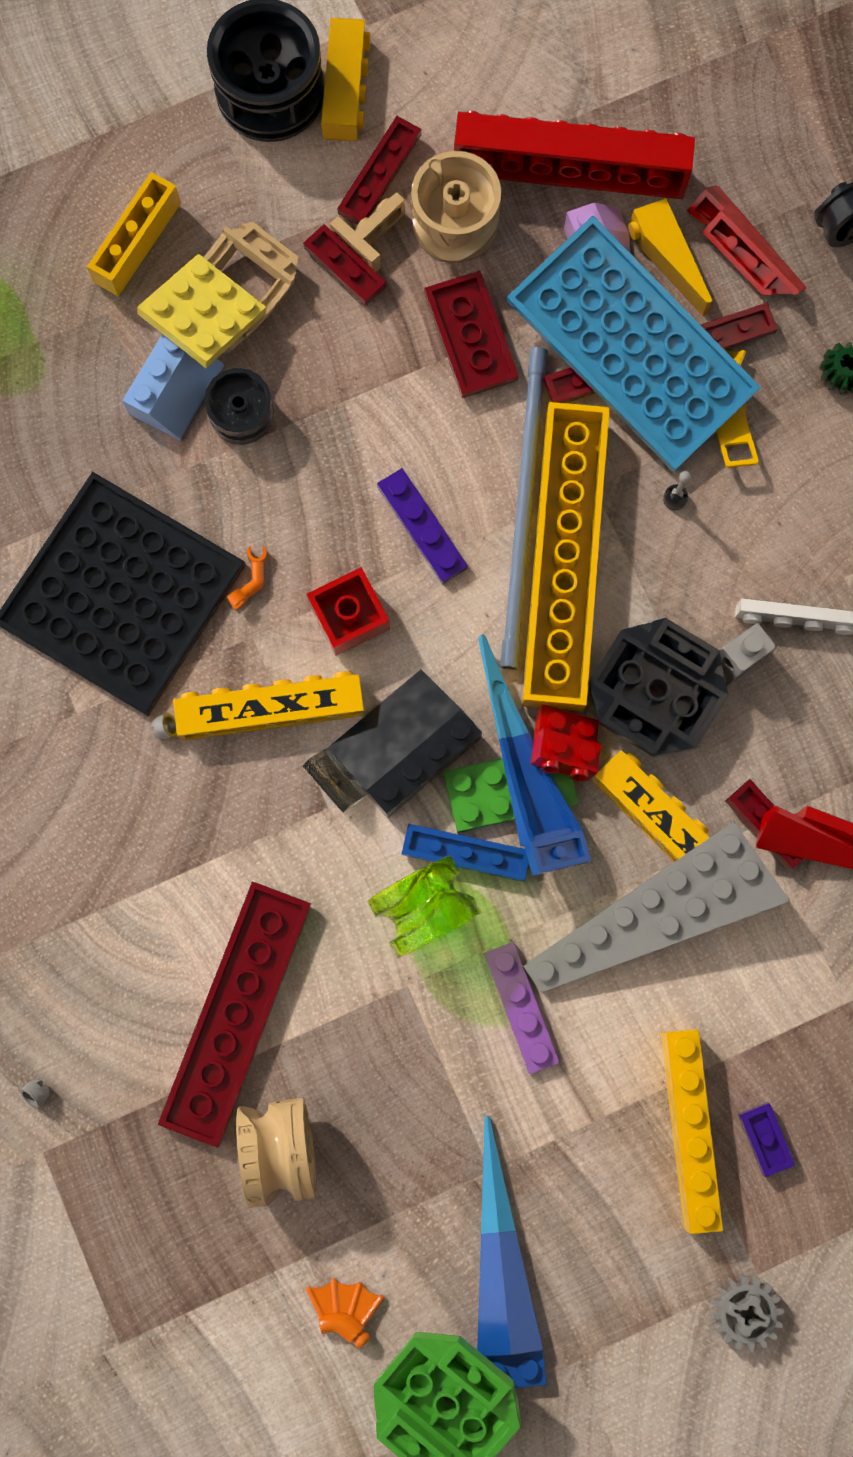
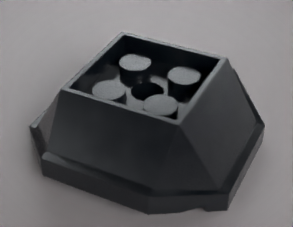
(677, 662)

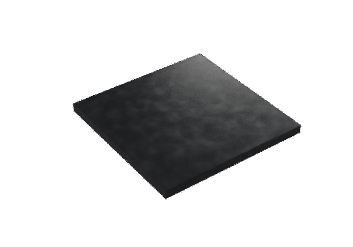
(120, 593)

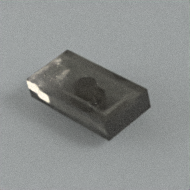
(334, 780)

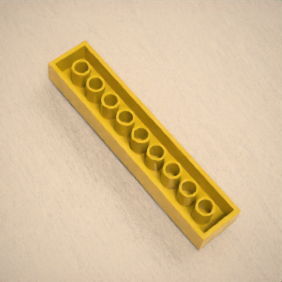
(566, 557)

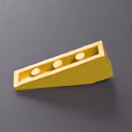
(665, 246)

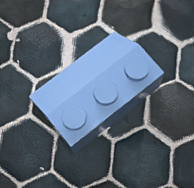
(169, 388)

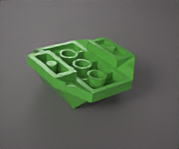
(418, 1420)

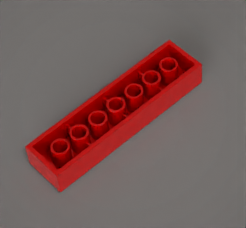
(579, 154)

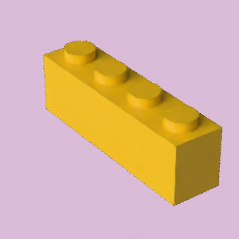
(344, 79)
(134, 234)

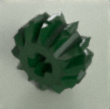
(838, 367)

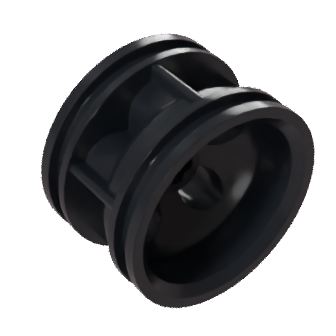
(266, 102)

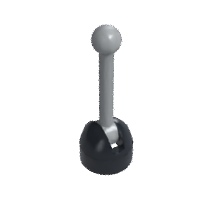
(674, 499)

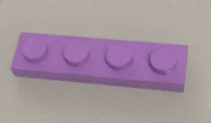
(521, 1008)

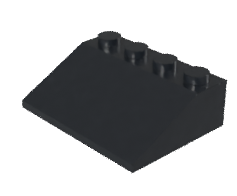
(405, 742)

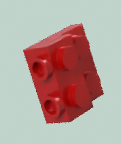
(566, 743)

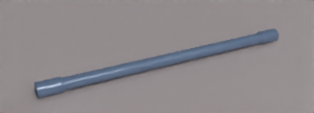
(511, 642)

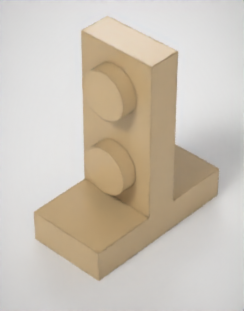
(370, 229)

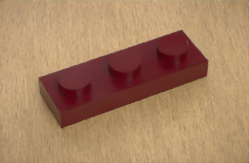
(344, 265)
(750, 806)

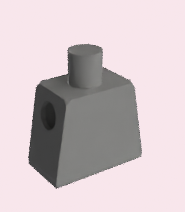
(746, 652)

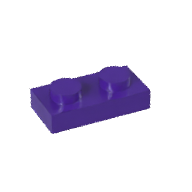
(766, 1139)

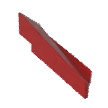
(743, 244)
(807, 835)

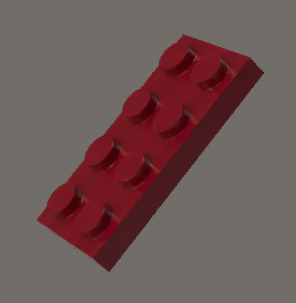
(471, 334)

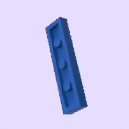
(466, 851)

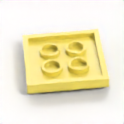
(201, 310)

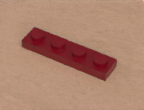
(379, 170)

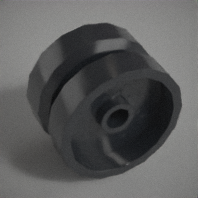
(236, 388)

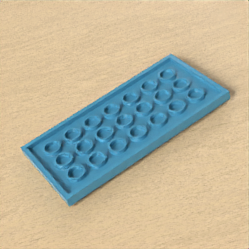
(632, 343)

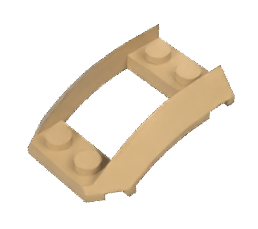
(263, 251)

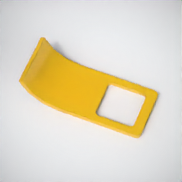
(736, 432)

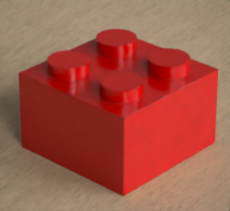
(348, 611)

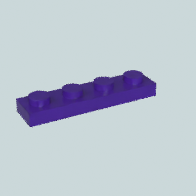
(422, 526)

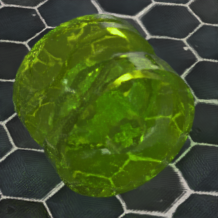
(424, 906)

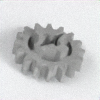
(744, 1326)

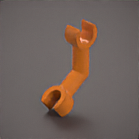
(240, 596)

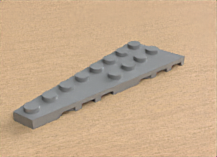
(693, 895)

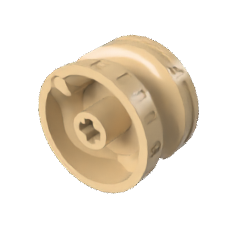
(455, 206)
(276, 1152)

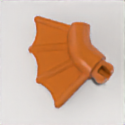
(345, 1310)

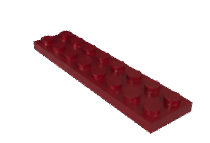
(234, 1014)

